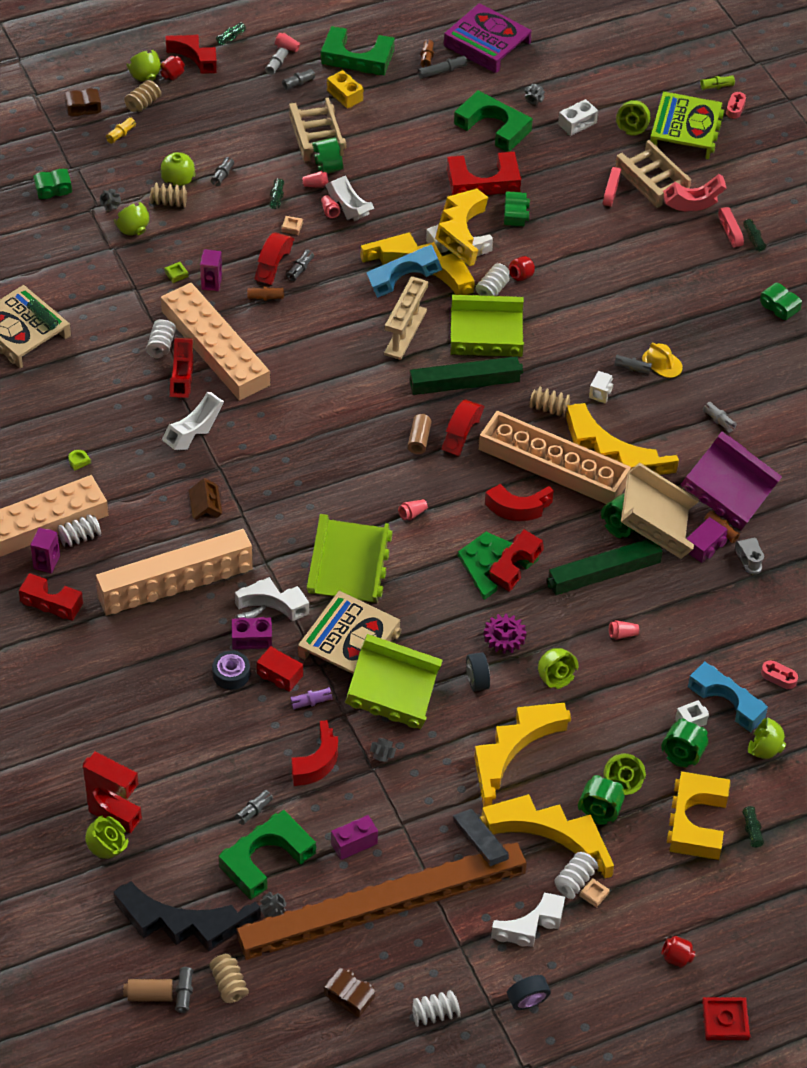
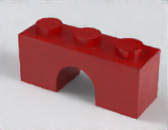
(525, 547)
(64, 604)

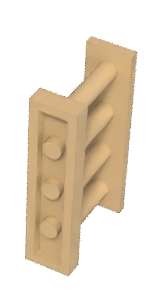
(300, 126)
(645, 184)
(406, 318)

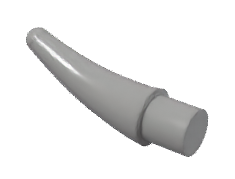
(251, 614)

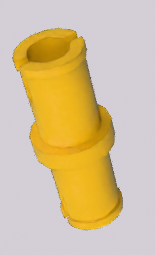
(120, 130)

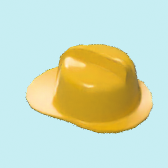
(662, 360)

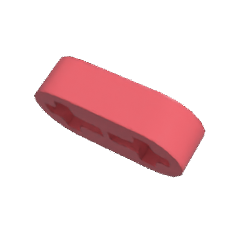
(732, 104)
(779, 674)

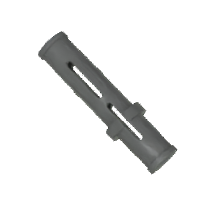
(448, 65)

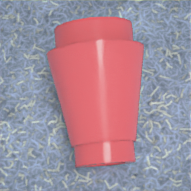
(286, 42)
(316, 180)
(330, 207)
(411, 509)
(622, 629)

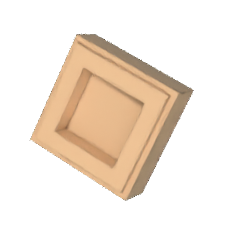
(292, 225)
(594, 892)

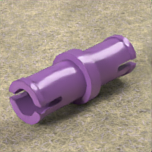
(311, 698)

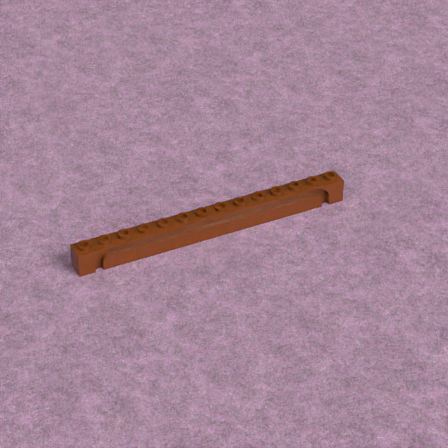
(376, 902)

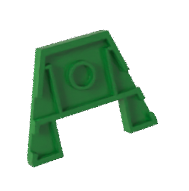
(480, 555)

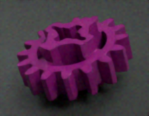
(505, 633)

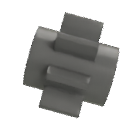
(534, 94)
(110, 199)
(382, 749)
(272, 905)

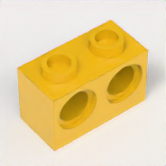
(345, 89)

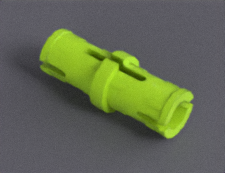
(717, 82)

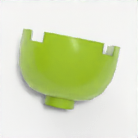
(144, 66)
(633, 117)
(177, 169)
(133, 219)
(557, 667)
(768, 739)
(627, 771)
(106, 837)

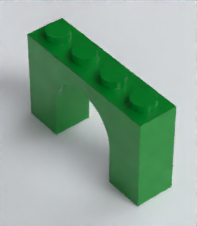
(373, 61)
(482, 106)
(278, 831)

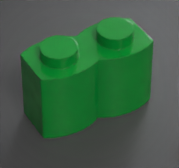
(52, 183)
(515, 208)
(780, 301)

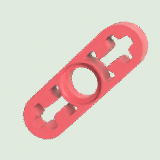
(612, 186)
(731, 227)

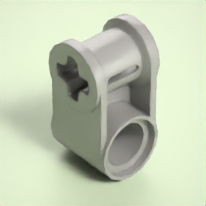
(750, 555)

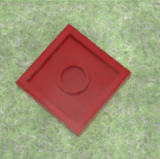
(725, 1018)

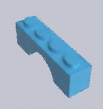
(421, 261)
(710, 682)

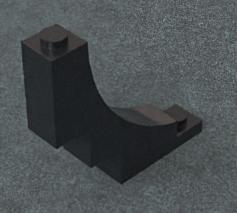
(209, 926)

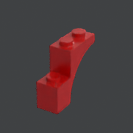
(189, 46)

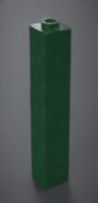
(465, 375)
(604, 566)

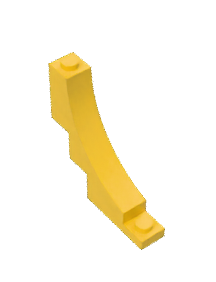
(453, 228)
(453, 271)
(590, 435)
(531, 724)
(575, 834)

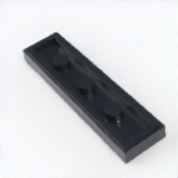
(481, 837)

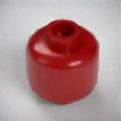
(172, 68)
(521, 268)
(678, 951)

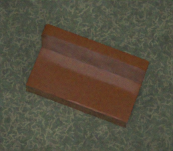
(205, 499)

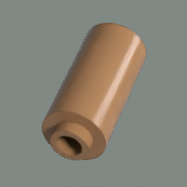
(419, 434)
(148, 990)

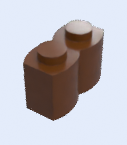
(82, 102)
(349, 992)

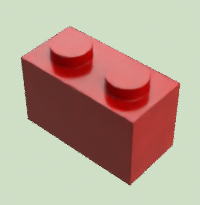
(279, 669)

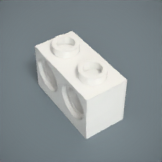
(578, 117)

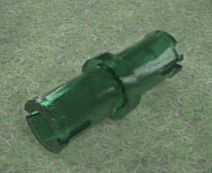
(231, 33)
(276, 193)
(754, 235)
(42, 314)
(753, 826)

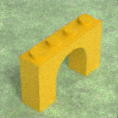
(686, 836)

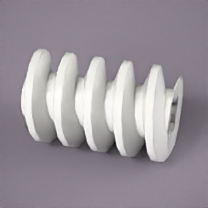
(493, 281)
(160, 338)
(79, 530)
(575, 874)
(435, 1007)

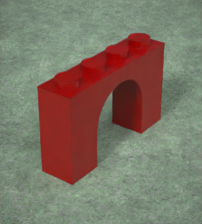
(505, 180)
(108, 789)

